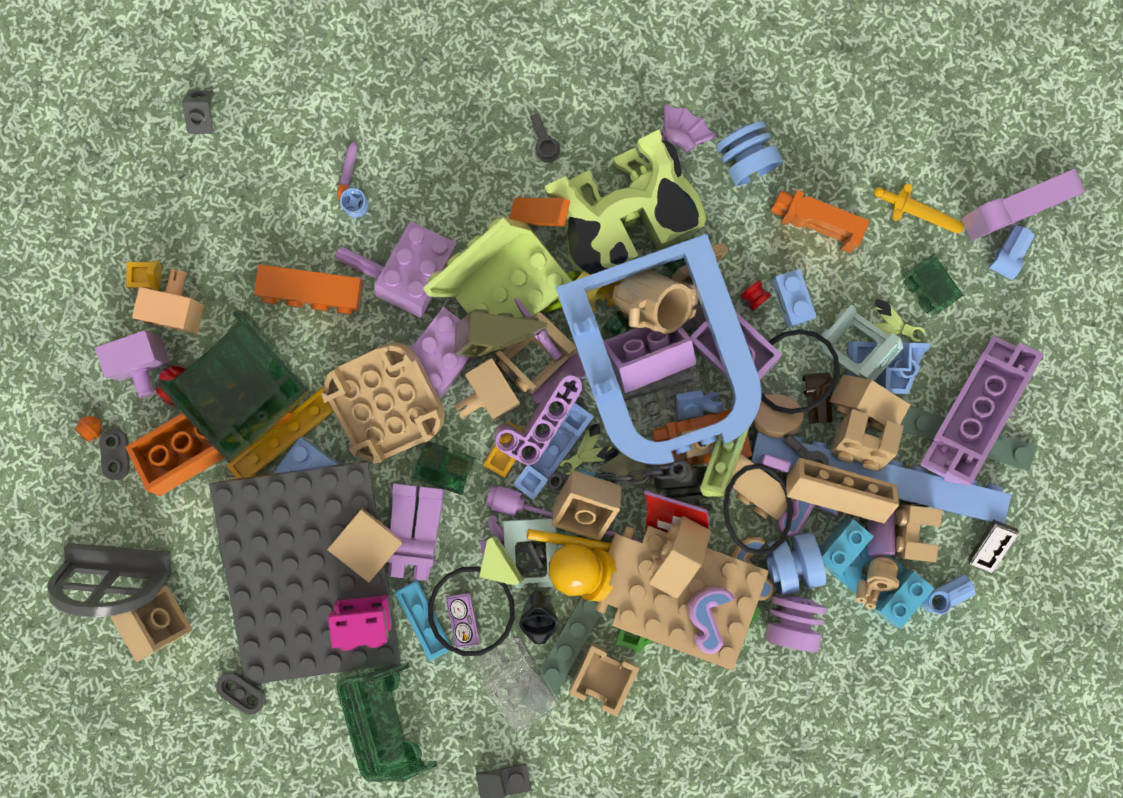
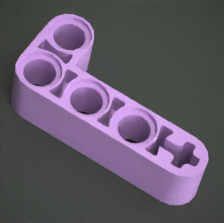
(541, 415)

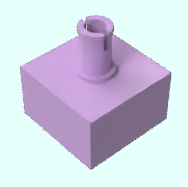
(133, 359)

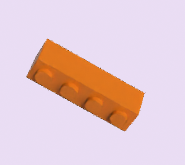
(308, 288)

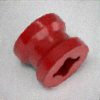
(755, 295)

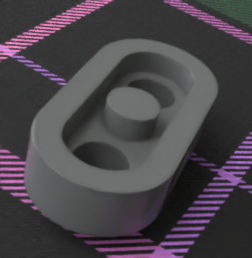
(114, 454)
(241, 693)

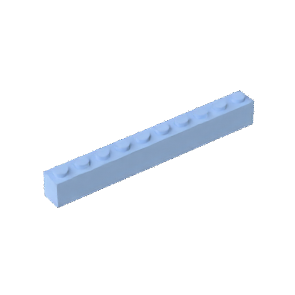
(912, 485)

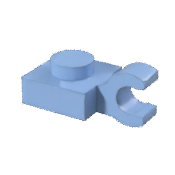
(693, 403)

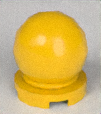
(582, 571)

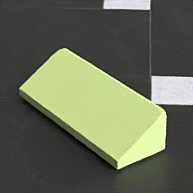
(722, 466)

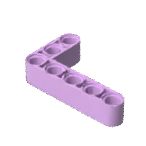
(1023, 204)

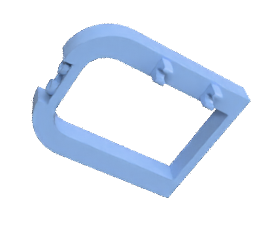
(725, 333)

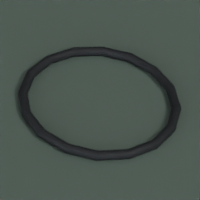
(833, 382)
(727, 517)
(433, 626)

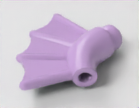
(684, 129)

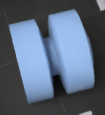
(802, 562)

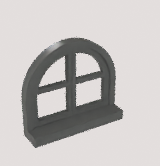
(112, 563)

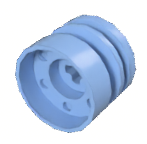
(747, 149)

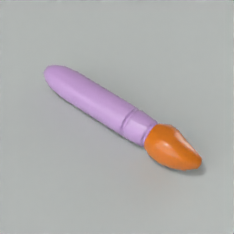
(347, 169)

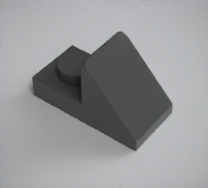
(504, 781)

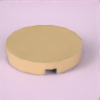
(777, 423)

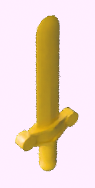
(903, 203)

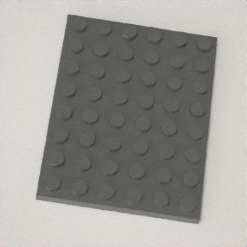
(284, 577)

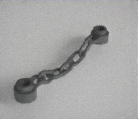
(683, 477)

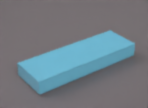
(416, 609)

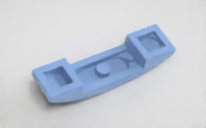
(536, 475)

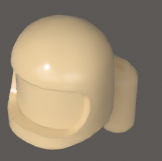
(880, 577)

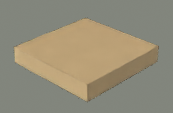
(365, 545)

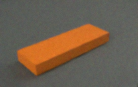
(540, 211)

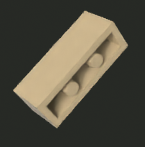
(760, 490)

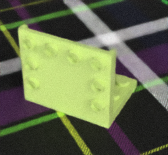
(499, 268)

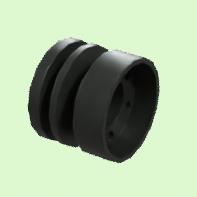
(687, 491)

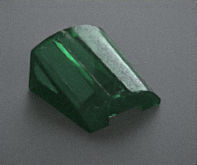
(237, 388)

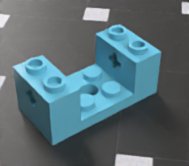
(846, 554)

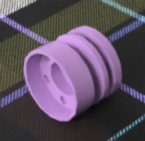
(795, 623)

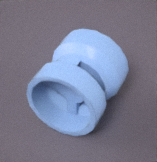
(352, 198)

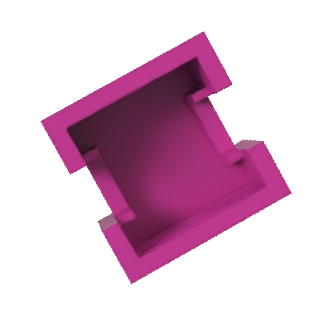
(360, 625)

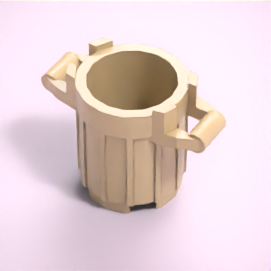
(655, 301)

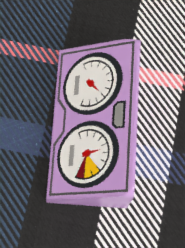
(463, 620)

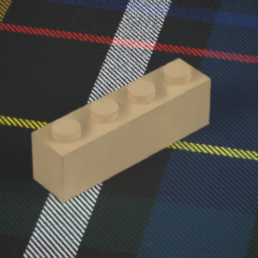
(842, 490)

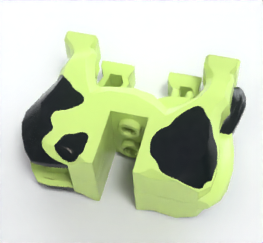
(656, 195)

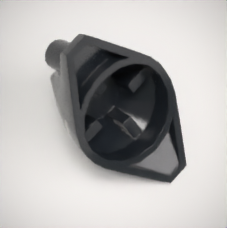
(538, 618)

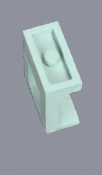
(880, 357)
(515, 532)

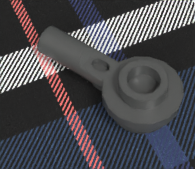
(547, 148)
(798, 448)

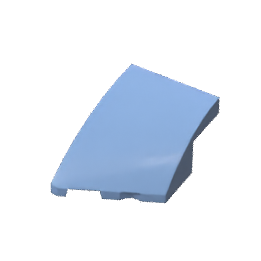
(902, 369)

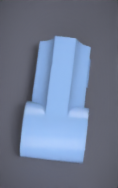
(1010, 256)
(950, 594)

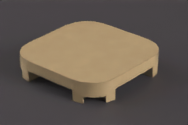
(384, 402)

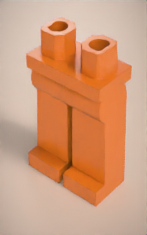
(820, 217)
(670, 429)

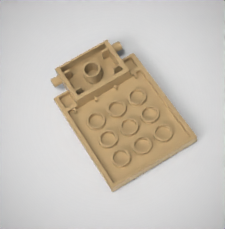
(662, 617)

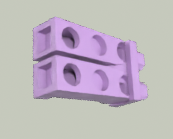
(421, 548)

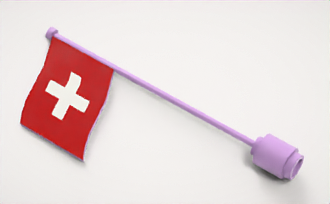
(660, 514)

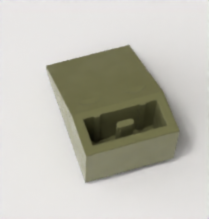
(487, 333)

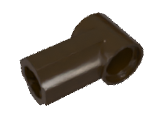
(816, 386)

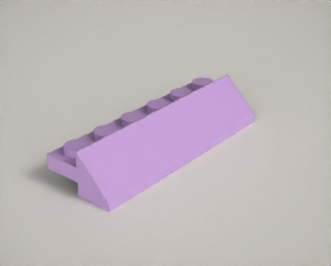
(981, 411)

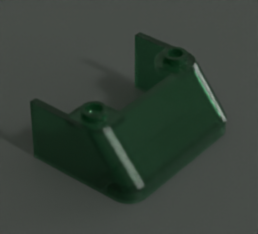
(376, 726)

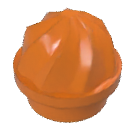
(89, 428)

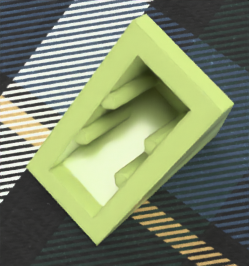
(498, 564)

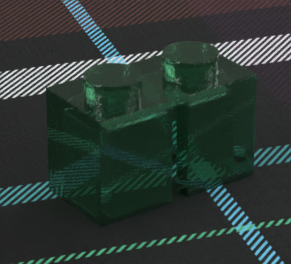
(932, 285)
(444, 468)

